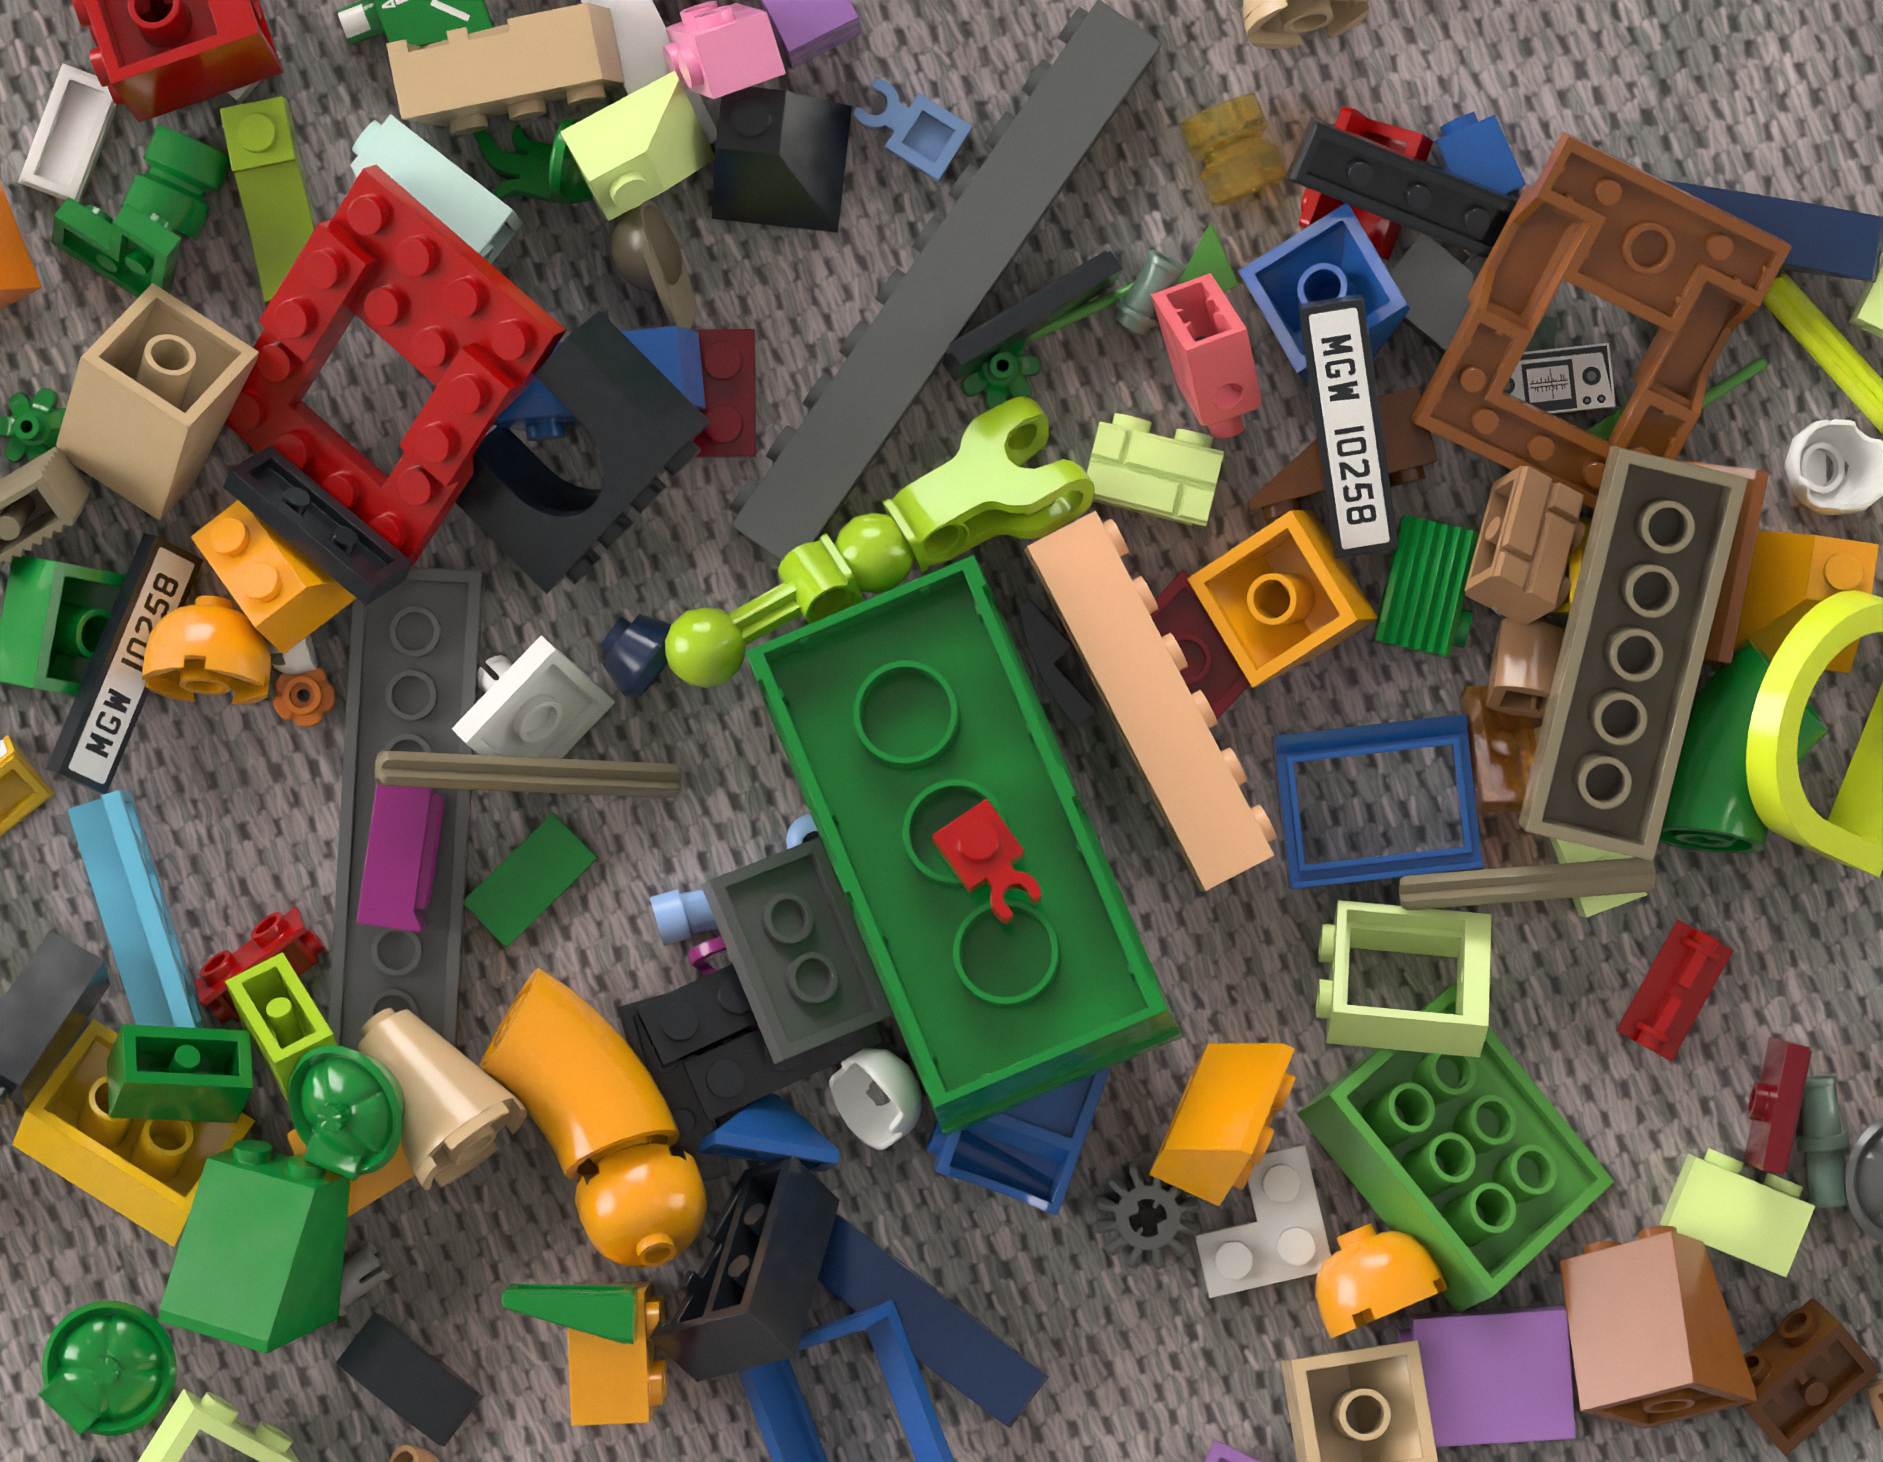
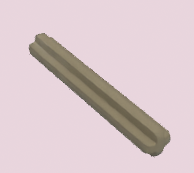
(1527, 883)

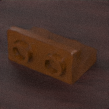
(1804, 1375)

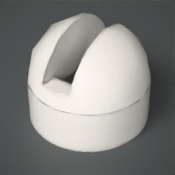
(297, 660)

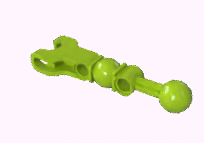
(926, 523)

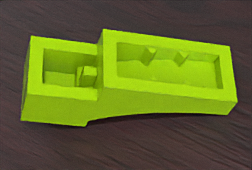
(270, 185)

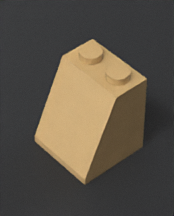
(153, 400)

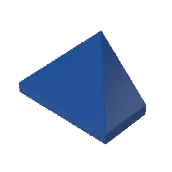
(770, 1132)

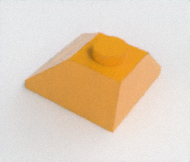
(1794, 575)

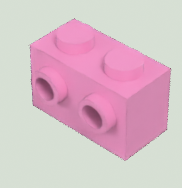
(722, 49)

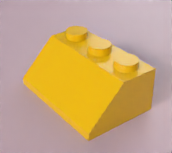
(130, 1164)

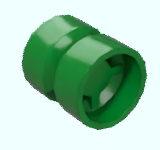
(178, 180)

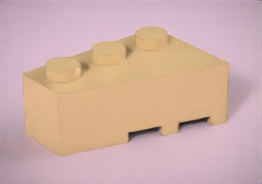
(508, 69)

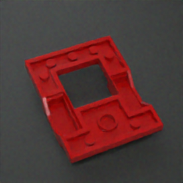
(431, 304)

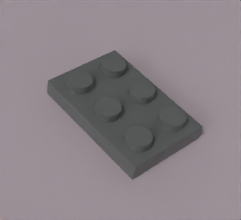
(796, 950)

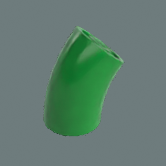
(1710, 790)

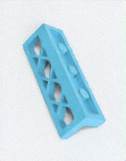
(135, 912)

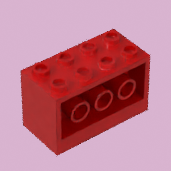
(176, 51)

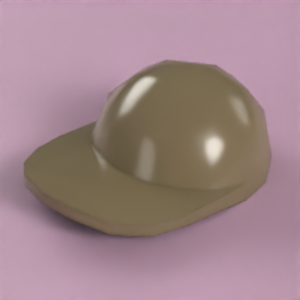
(645, 262)

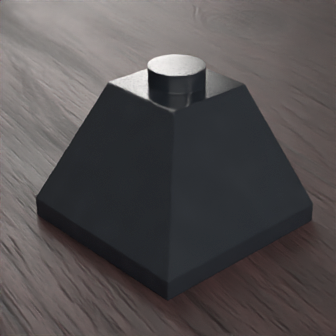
(780, 159)

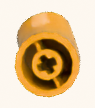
(576, 1077)

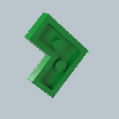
(126, 250)

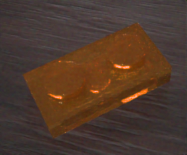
(1500, 752)

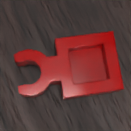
(983, 852)

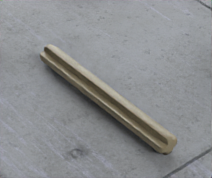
(527, 774)

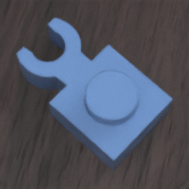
(922, 134)

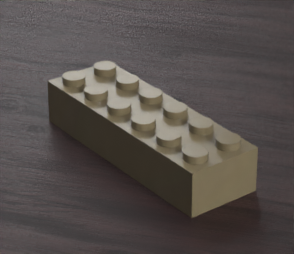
(1632, 652)

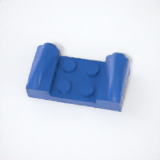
(1026, 1149)

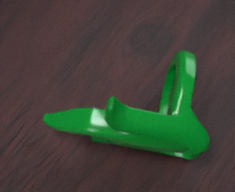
(538, 170)

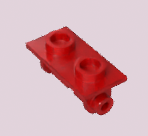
(269, 938)
(1674, 990)

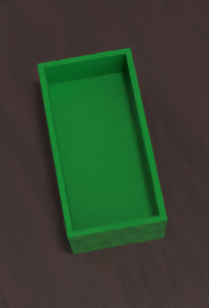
(895, 731)

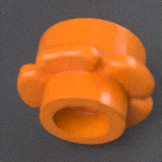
(311, 711)

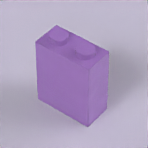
(1496, 1374)

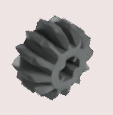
(1128, 1205)

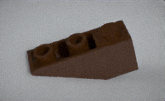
(1406, 449)

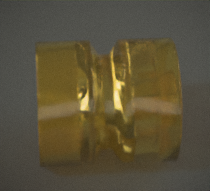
(1233, 150)

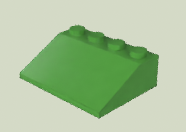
(1458, 1156)

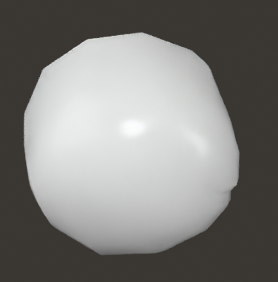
(1841, 442)
(871, 1123)

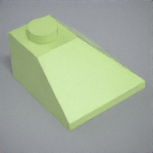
(639, 146)

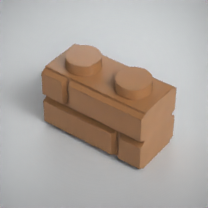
(1526, 545)

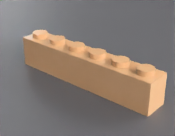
(1149, 701)

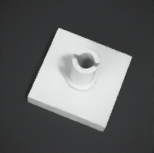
(533, 707)

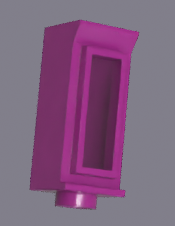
(401, 857)

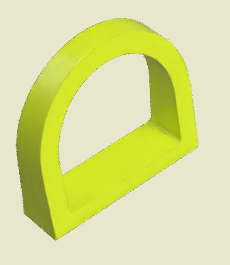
(1856, 821)

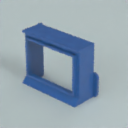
(1368, 740)
(784, 1413)

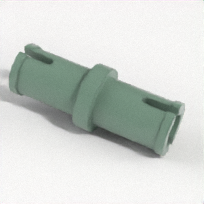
(1823, 1142)

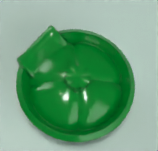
(345, 1110)
(108, 1368)

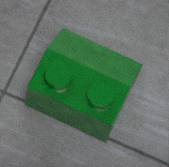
(53, 622)

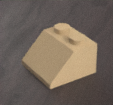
(1360, 1405)

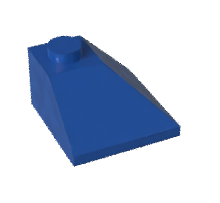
(1320, 264)

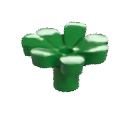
(1001, 384)
(41, 415)

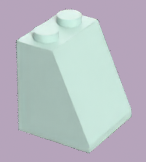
(438, 185)

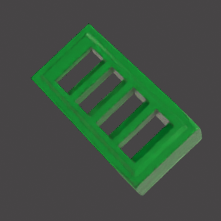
(592, 1309)

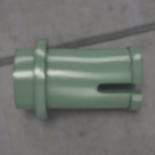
(1137, 308)

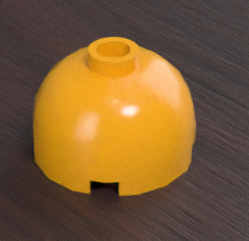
(202, 650)
(643, 1205)
(1374, 1278)

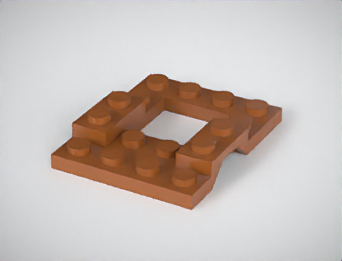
(1631, 245)

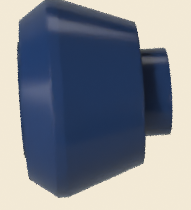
(635, 653)

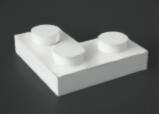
(1284, 1238)

